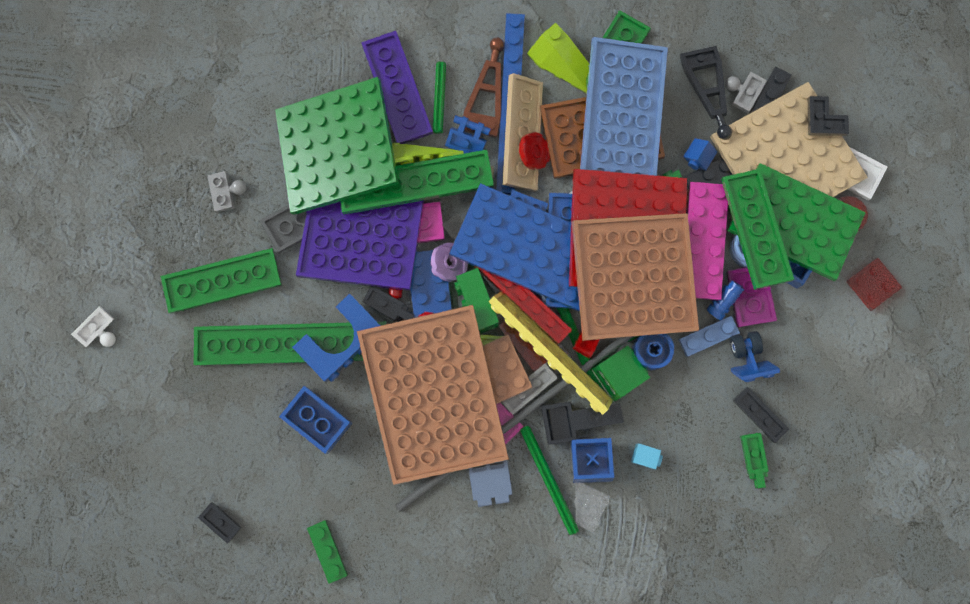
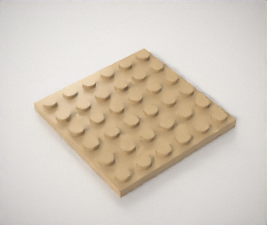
(780, 139)

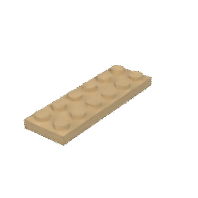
(521, 118)

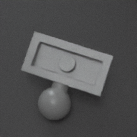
(747, 92)
(222, 191)

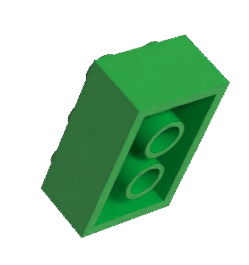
(474, 293)

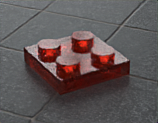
(874, 284)

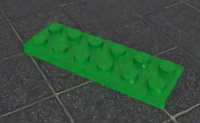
(757, 229)
(221, 281)

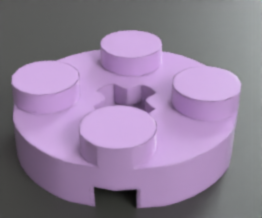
(441, 268)

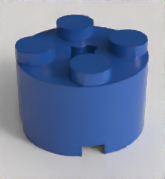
(662, 355)

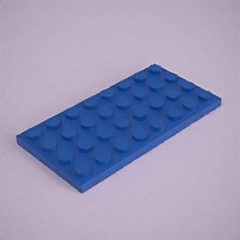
(518, 245)

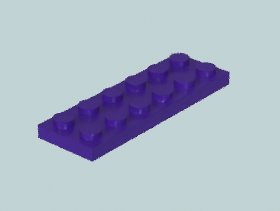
(399, 89)

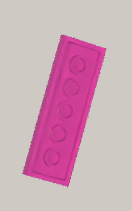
(707, 232)

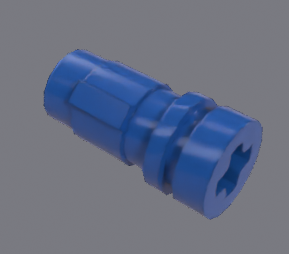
(729, 295)

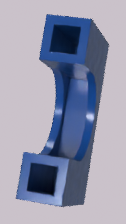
(328, 364)

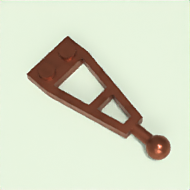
(496, 46)

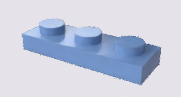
(708, 336)

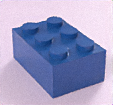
(315, 420)

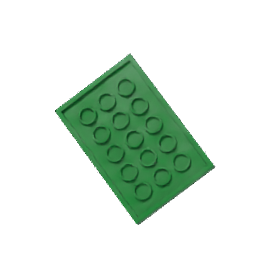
(812, 224)

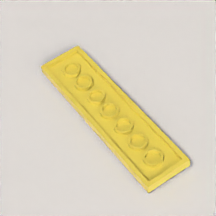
(556, 357)

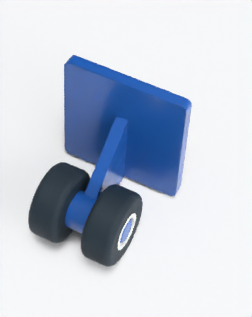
(747, 348)

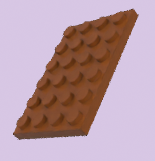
(564, 134)

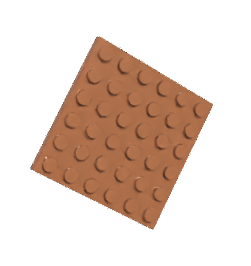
(635, 276)

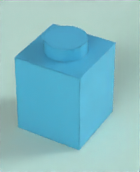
(646, 456)

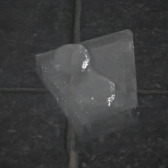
(589, 506)

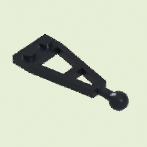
(705, 59)

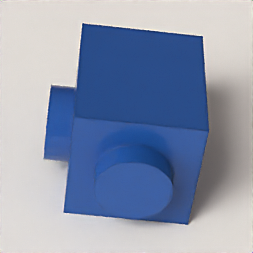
(700, 154)

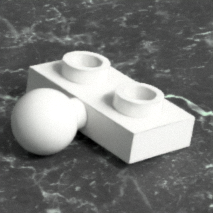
(94, 327)

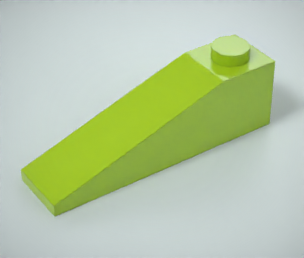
(561, 57)
(413, 153)

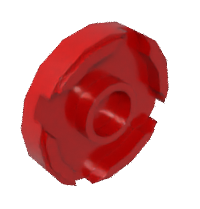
(534, 151)

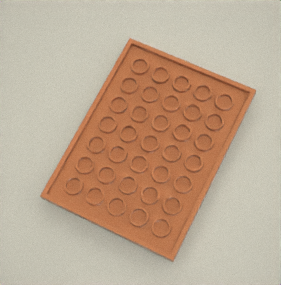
(433, 394)

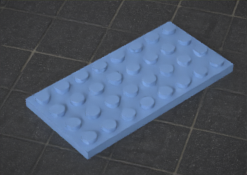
(623, 107)

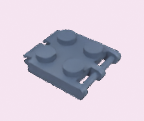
(490, 483)

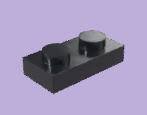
(220, 522)

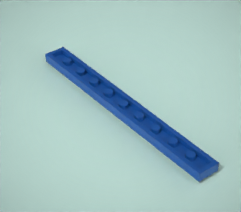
(512, 64)

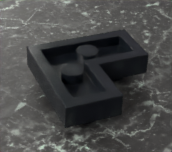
(822, 123)

